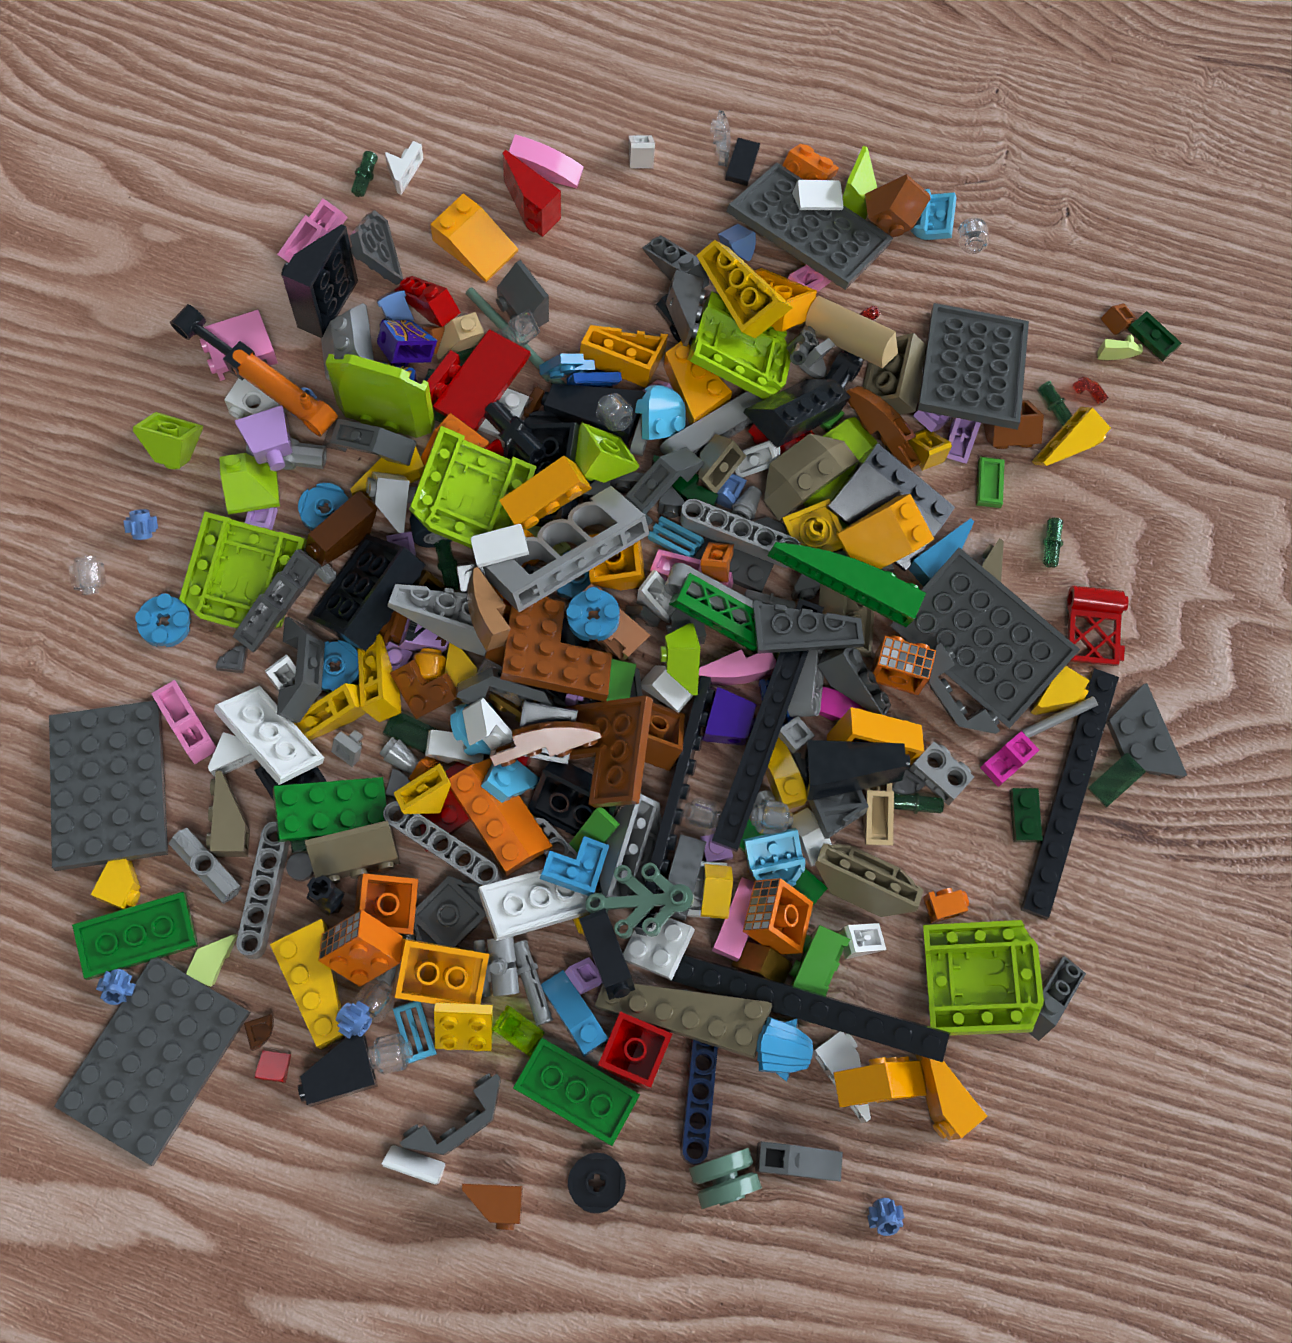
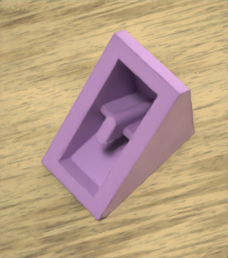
(962, 437)

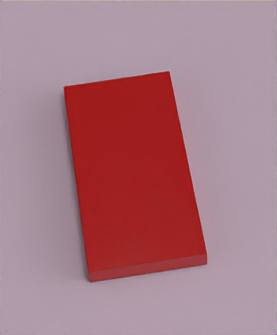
(482, 379)

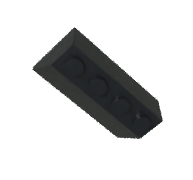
(798, 409)

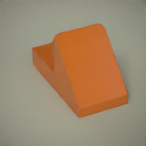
(717, 561)

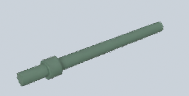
(501, 323)

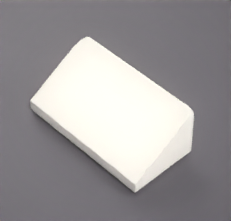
(818, 195)
(757, 458)
(499, 545)
(414, 1164)

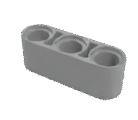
(808, 691)

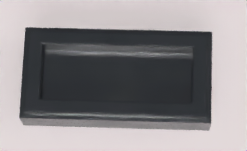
(742, 161)

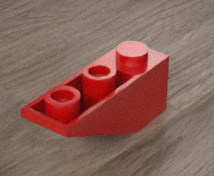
(429, 300)

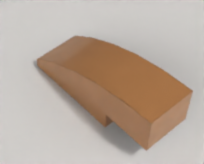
(486, 612)

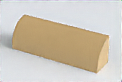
(852, 332)

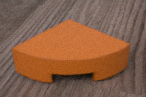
(423, 766)

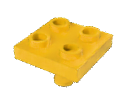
(815, 527)
(463, 1026)

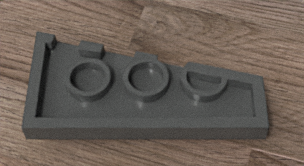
(803, 630)

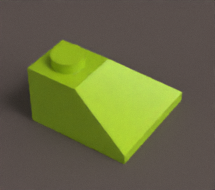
(859, 183)
(168, 439)
(602, 455)
(248, 484)
(682, 657)

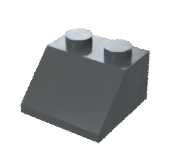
(523, 292)

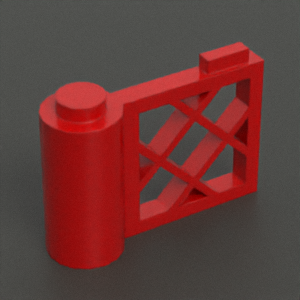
(1101, 605)

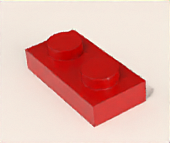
(443, 374)

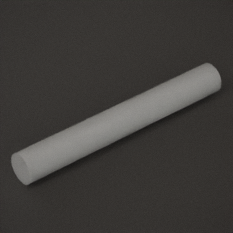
(1060, 717)

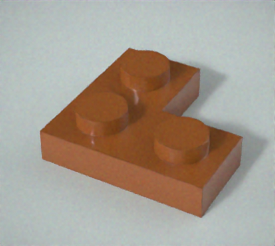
(419, 694)

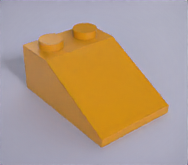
(472, 238)
(796, 294)
(886, 533)
(439, 973)
(948, 1101)

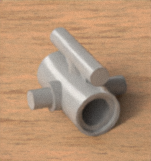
(501, 966)

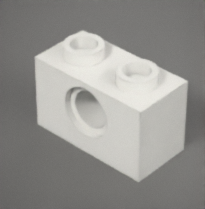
(245, 395)

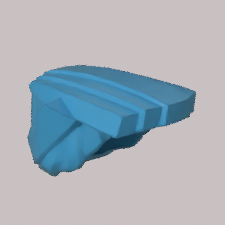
(783, 1048)

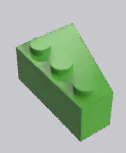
(819, 960)

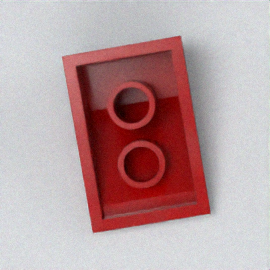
(533, 195)

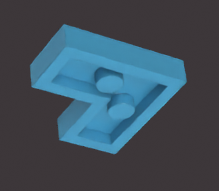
(566, 365)
(579, 873)

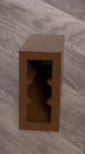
(342, 529)

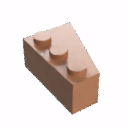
(626, 637)

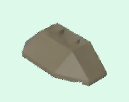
(804, 472)
(867, 881)

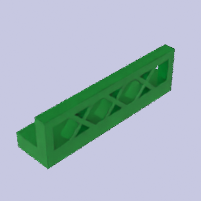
(712, 618)

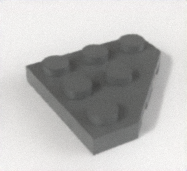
(375, 247)
(747, 569)

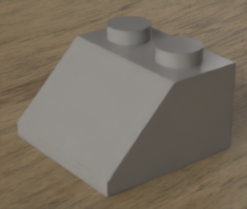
(390, 496)

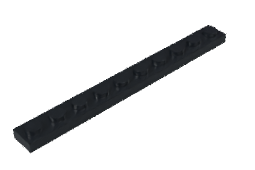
(761, 744)
(679, 789)
(1069, 797)
(814, 1007)

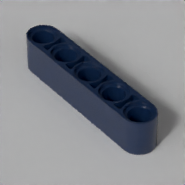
(693, 1105)

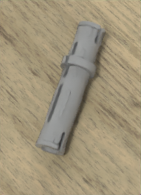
(531, 983)

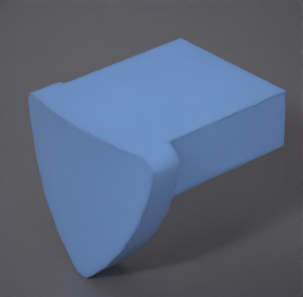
(739, 240)
(395, 306)
(731, 491)

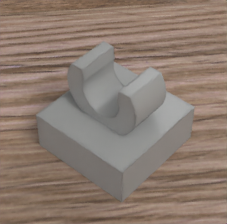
(795, 734)
(348, 747)

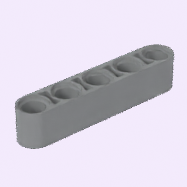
(724, 421)
(730, 524)
(676, 579)
(451, 854)
(262, 903)

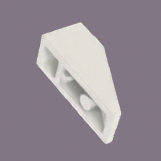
(837, 1055)

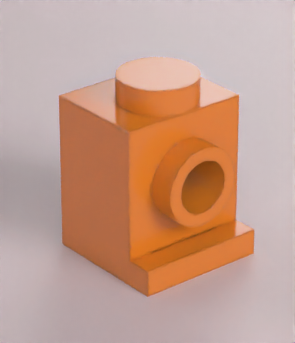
(946, 904)

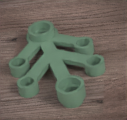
(644, 900)

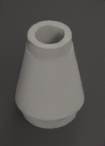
(747, 503)
(399, 755)

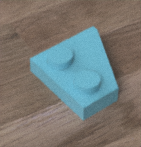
(509, 781)

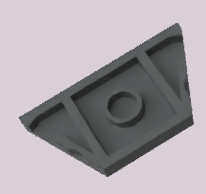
(1143, 734)
(834, 811)
(449, 913)

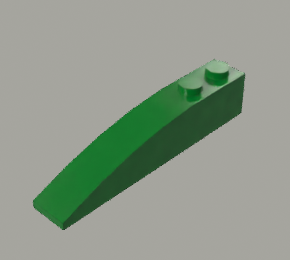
(854, 579)

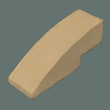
(879, 815)

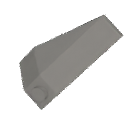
(439, 612)

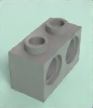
(936, 778)

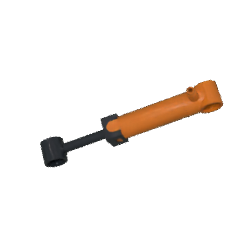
(246, 365)

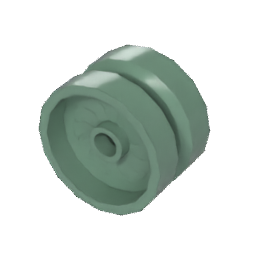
(725, 1179)

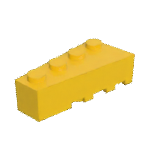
(743, 291)
(311, 982)

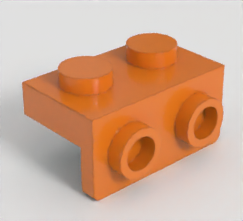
(808, 164)

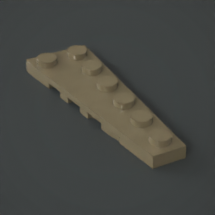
(704, 1017)

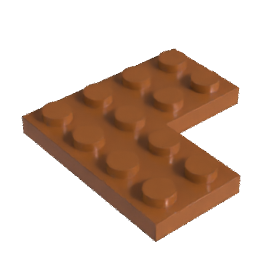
(540, 660)
(619, 751)

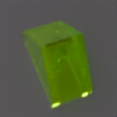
(517, 1031)

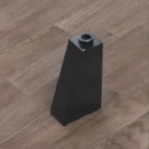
(579, 405)
(852, 766)

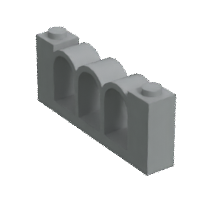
(608, 508)

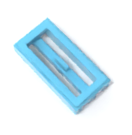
(659, 528)
(407, 1007)

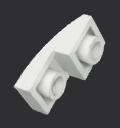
(445, 748)

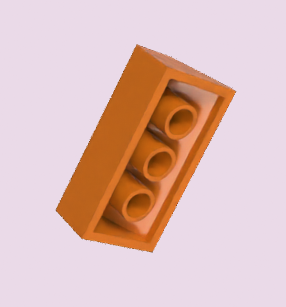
(504, 827)

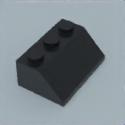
(564, 797)

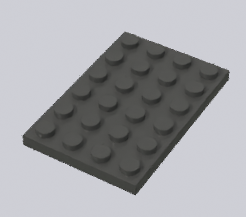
(829, 241)
(974, 366)
(999, 642)
(107, 785)
(152, 1060)

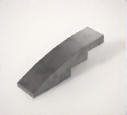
(276, 600)

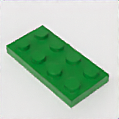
(327, 807)
(134, 935)
(576, 1091)

